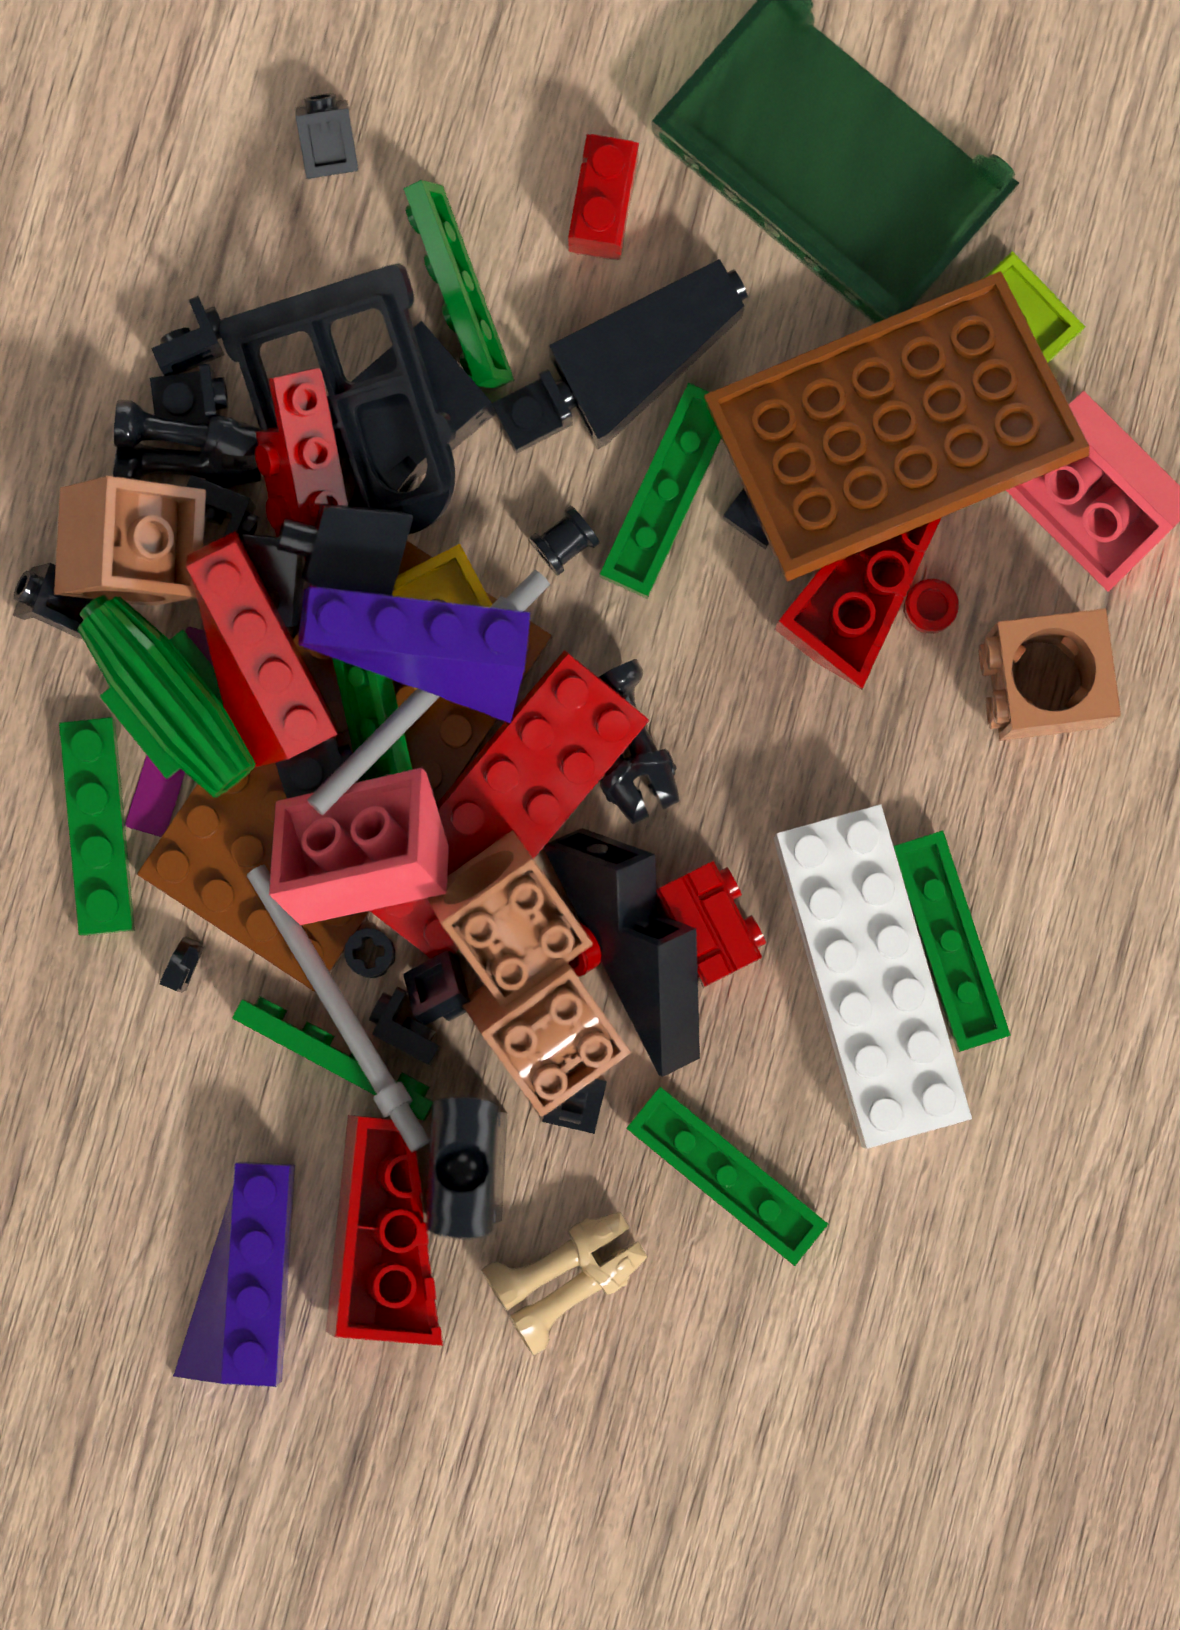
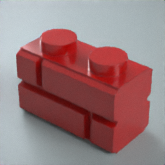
(603, 197)
(707, 903)

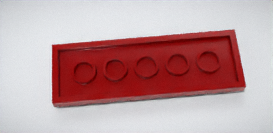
(526, 780)

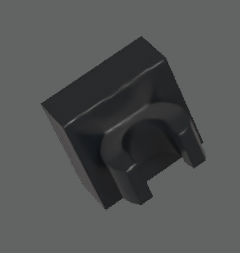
(437, 988)
(580, 1110)

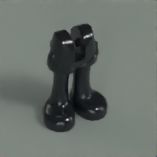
(224, 454)
(644, 758)

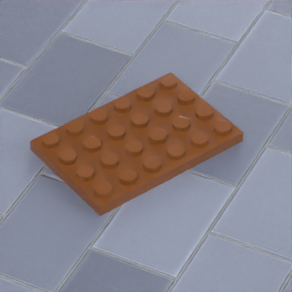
(896, 425)

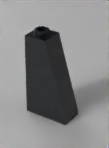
(644, 347)

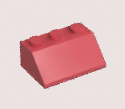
(1105, 505)
(364, 854)

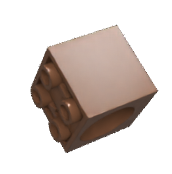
(128, 540)
(1081, 637)
(508, 919)
(549, 1037)

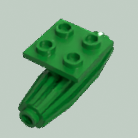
(165, 696)

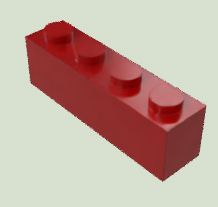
(853, 603)
(255, 657)
(381, 1249)

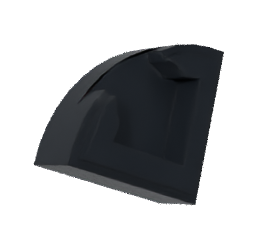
(182, 965)

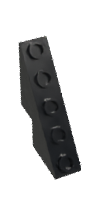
(641, 951)

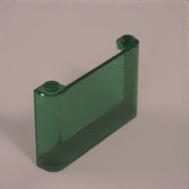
(830, 160)

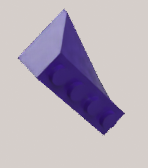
(435, 646)
(242, 1303)

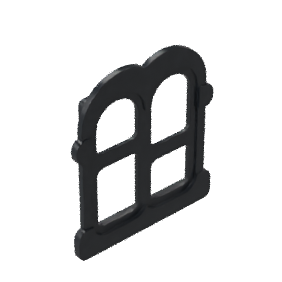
(314, 312)

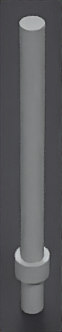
(407, 713)
(390, 1095)

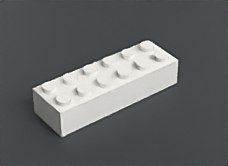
(872, 977)

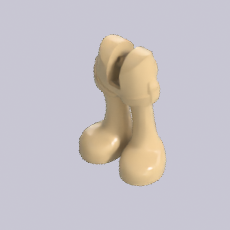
(586, 1237)

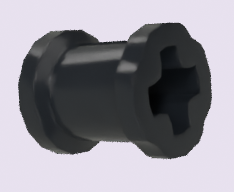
(564, 540)
(357, 943)

